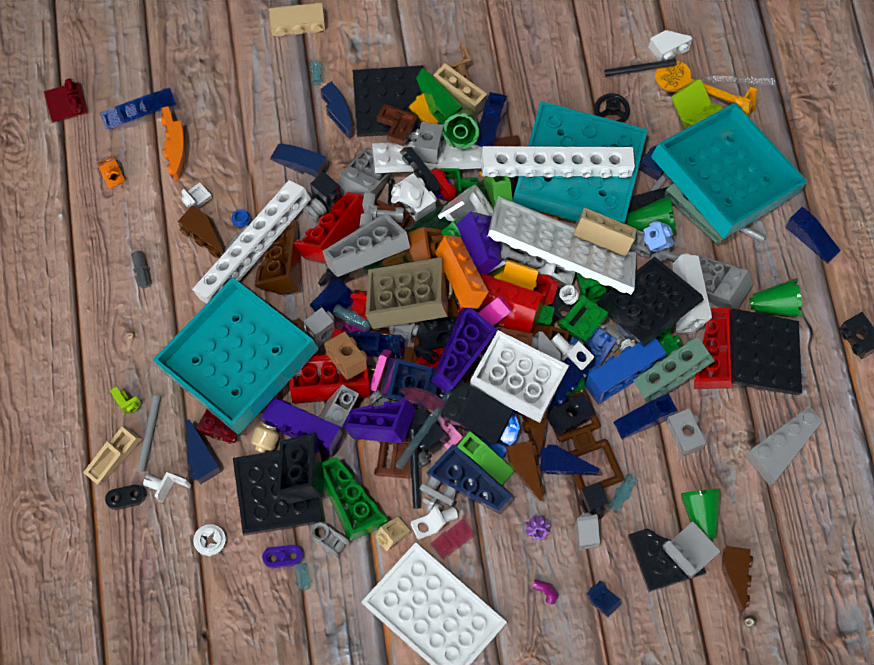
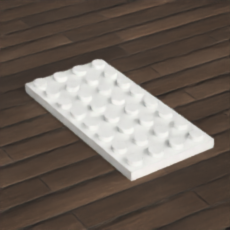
(557, 244)

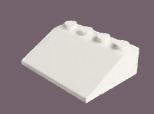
(519, 376)

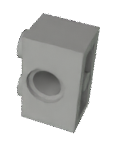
(428, 141)
(320, 326)
(686, 443)

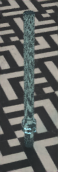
(423, 431)

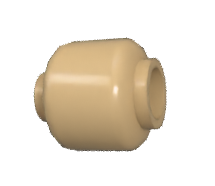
(265, 438)

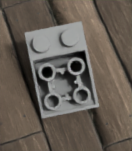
(361, 176)
(725, 283)

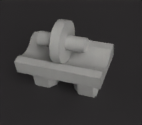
(445, 498)

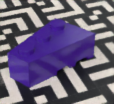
(481, 247)
(382, 422)

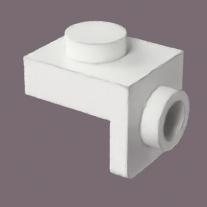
(407, 194)
(196, 196)

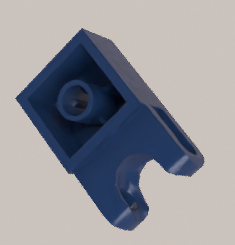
(418, 376)

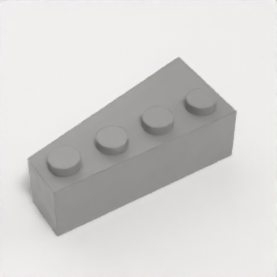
(366, 245)
(781, 447)

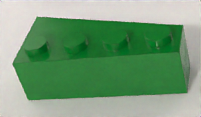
(353, 507)

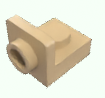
(391, 533)

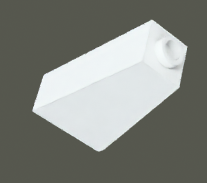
(689, 269)

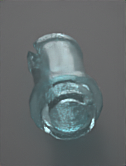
(316, 72)
(303, 581)

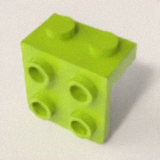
(693, 103)

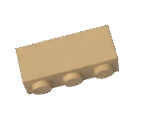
(297, 19)
(462, 89)
(604, 232)

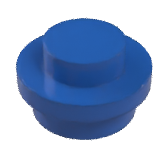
(240, 218)

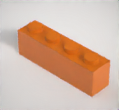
(461, 272)

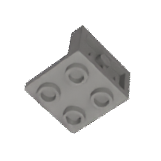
(691, 549)

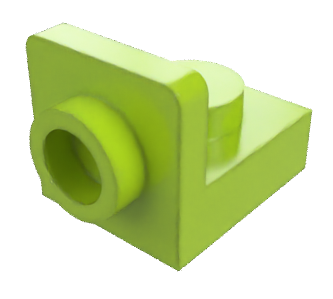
(123, 401)

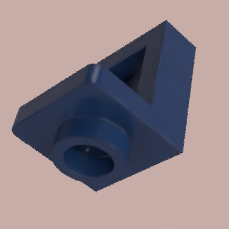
(603, 599)

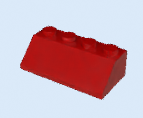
(524, 303)
(321, 378)

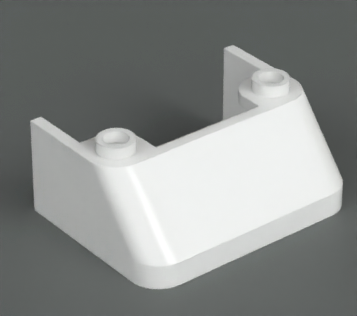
(468, 201)

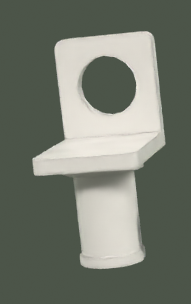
(571, 350)
(164, 486)
(434, 520)

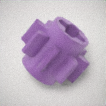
(537, 527)

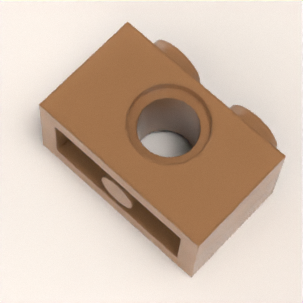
(349, 365)

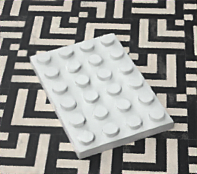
(433, 610)

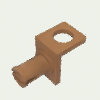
(460, 67)

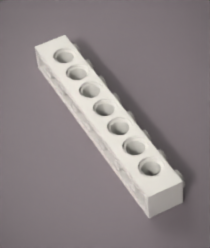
(566, 156)
(253, 240)

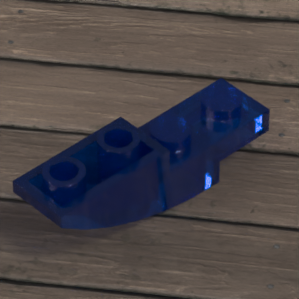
(137, 108)

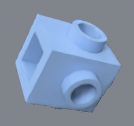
(658, 236)

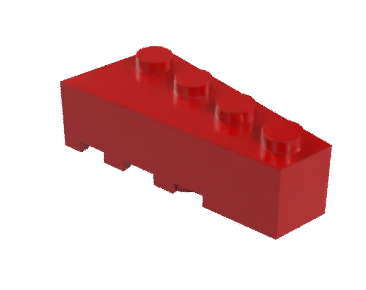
(332, 227)
(717, 342)

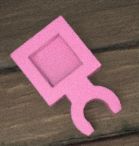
(454, 435)

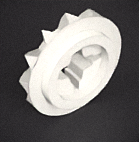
(208, 531)

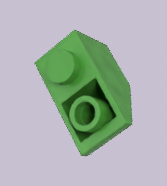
(497, 187)

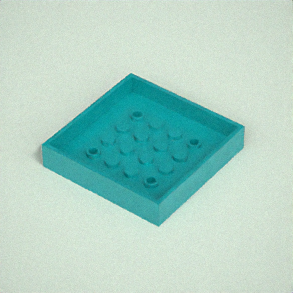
(724, 168)
(570, 195)
(235, 355)

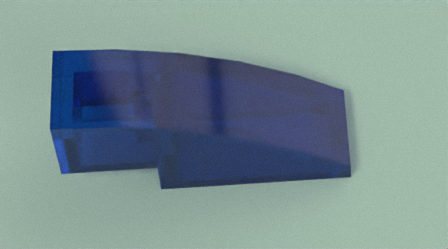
(375, 343)

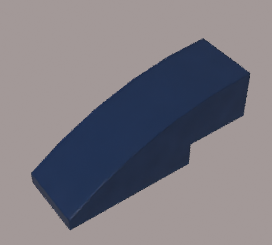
(336, 108)
(299, 159)

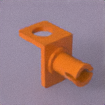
(111, 172)

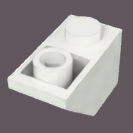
(668, 44)

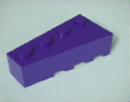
(463, 346)
(296, 422)

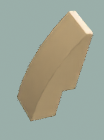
(112, 455)

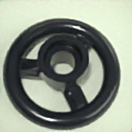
(613, 101)

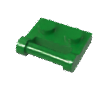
(589, 321)

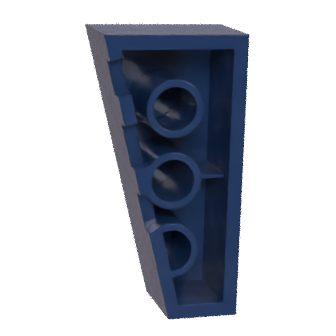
(469, 480)

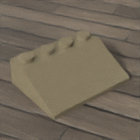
(406, 293)

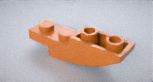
(175, 145)

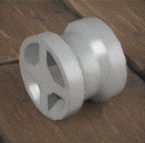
(315, 210)

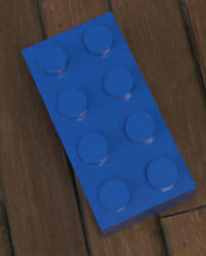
(622, 370)

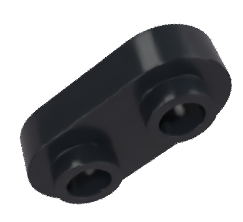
(125, 499)

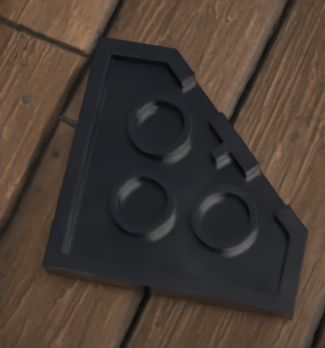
(654, 563)

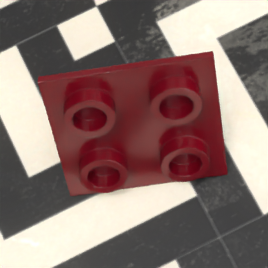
(65, 101)
(213, 426)

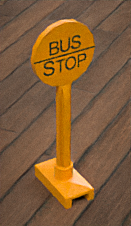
(679, 76)

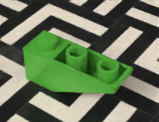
(485, 458)

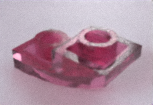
(419, 395)
(452, 539)

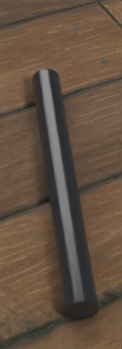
(640, 67)
(415, 473)

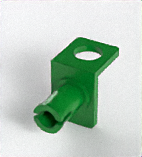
(459, 183)

